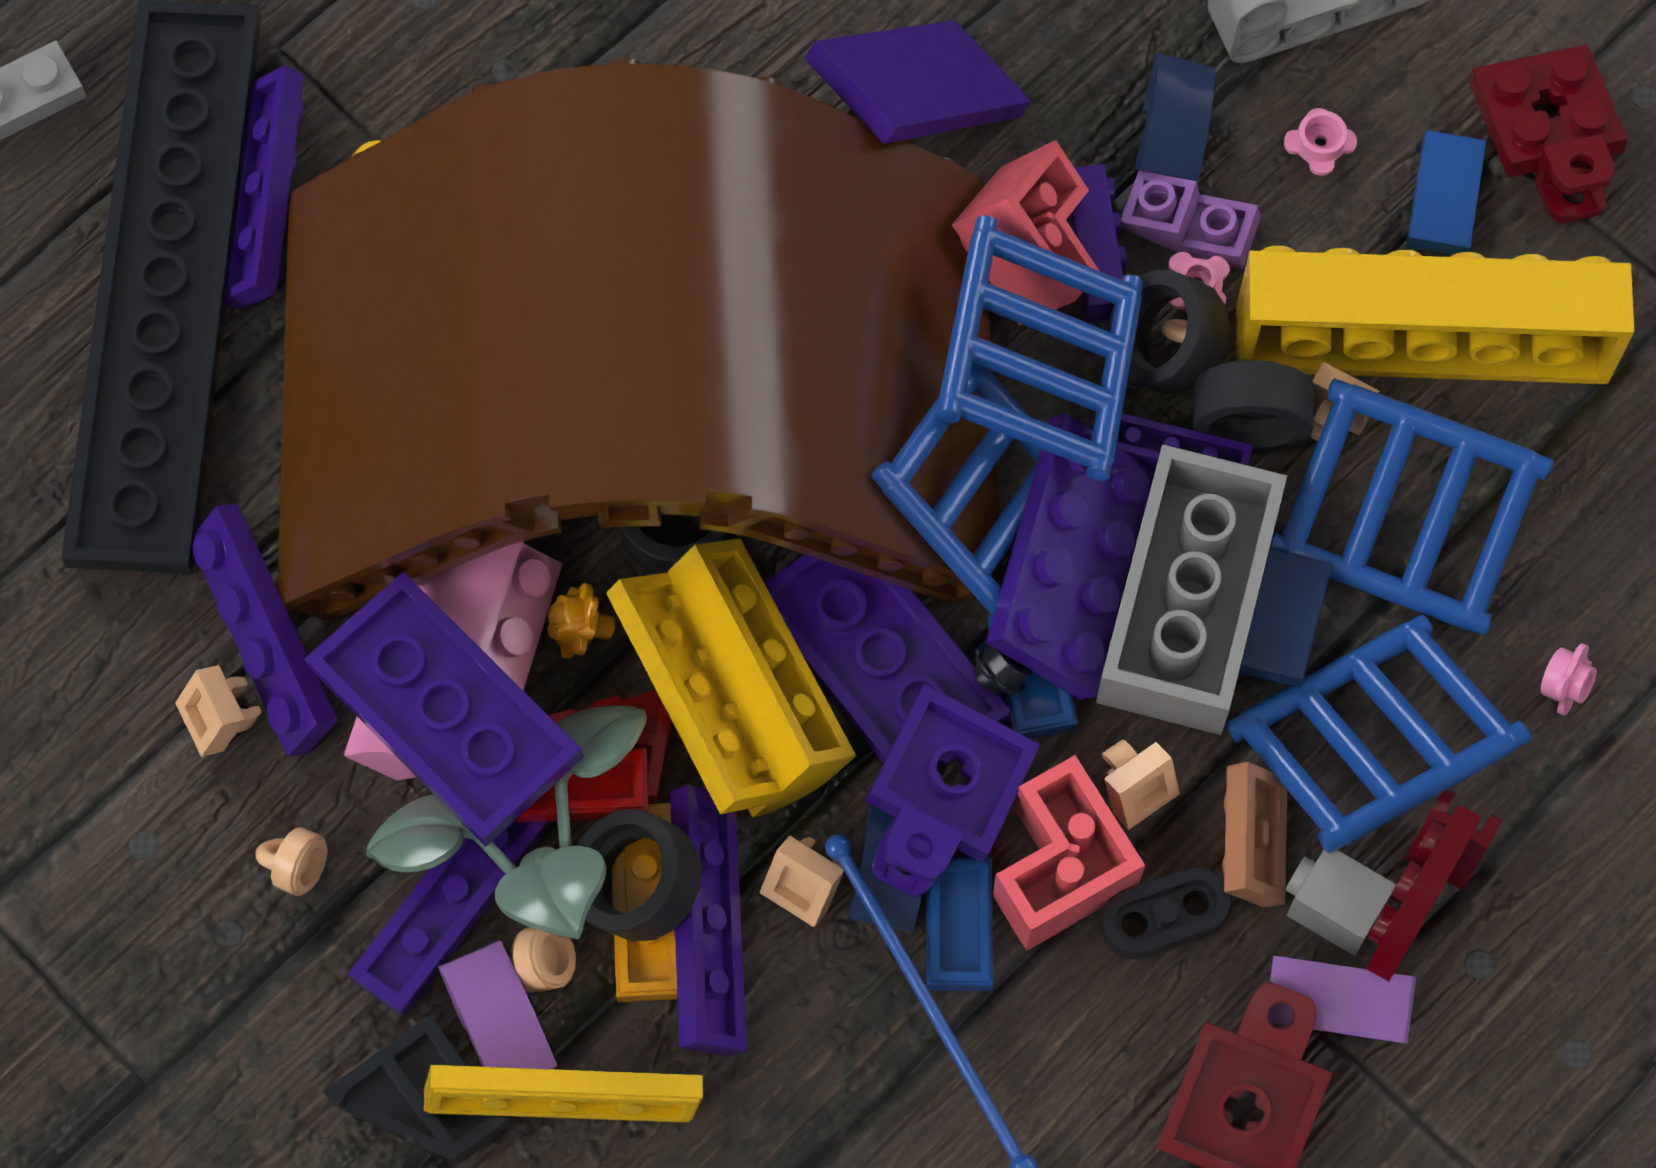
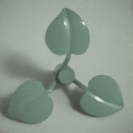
(550, 885)

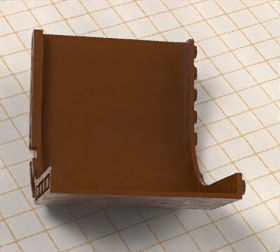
(624, 314)

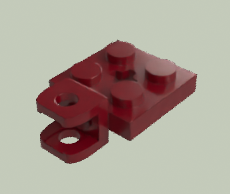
(1565, 151)
(1443, 852)
(1254, 1060)

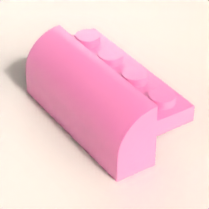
(500, 606)

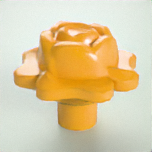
(577, 620)

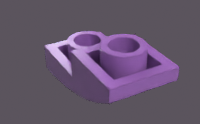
(1183, 220)
(1346, 999)
(496, 1010)

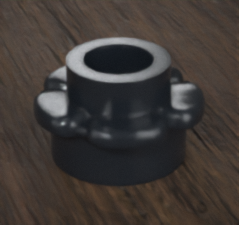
(999, 672)

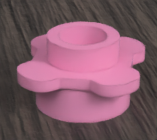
(1326, 126)
(1209, 271)
(1568, 677)

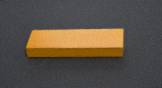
(642, 967)

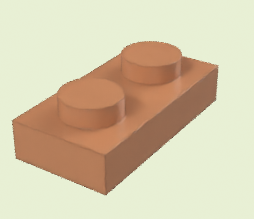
(1255, 835)

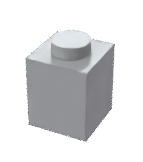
(1338, 898)

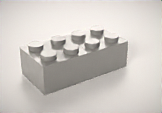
(1191, 590)

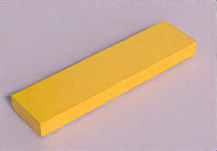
(562, 1093)

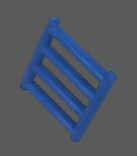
(968, 348)
(1467, 445)
(936, 523)
(1391, 798)

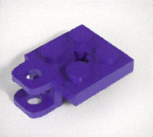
(927, 813)

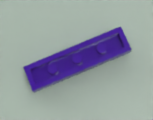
(264, 187)
(262, 630)
(438, 918)
(710, 935)

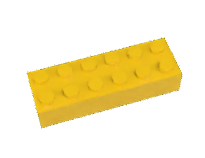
(1436, 315)

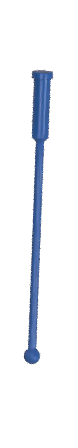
(839, 848)

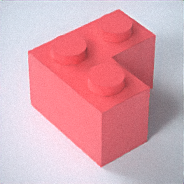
(1032, 203)
(1079, 858)

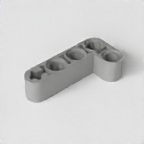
(1270, 26)

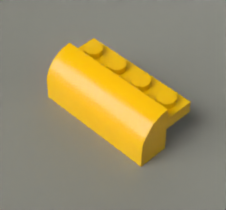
(732, 679)

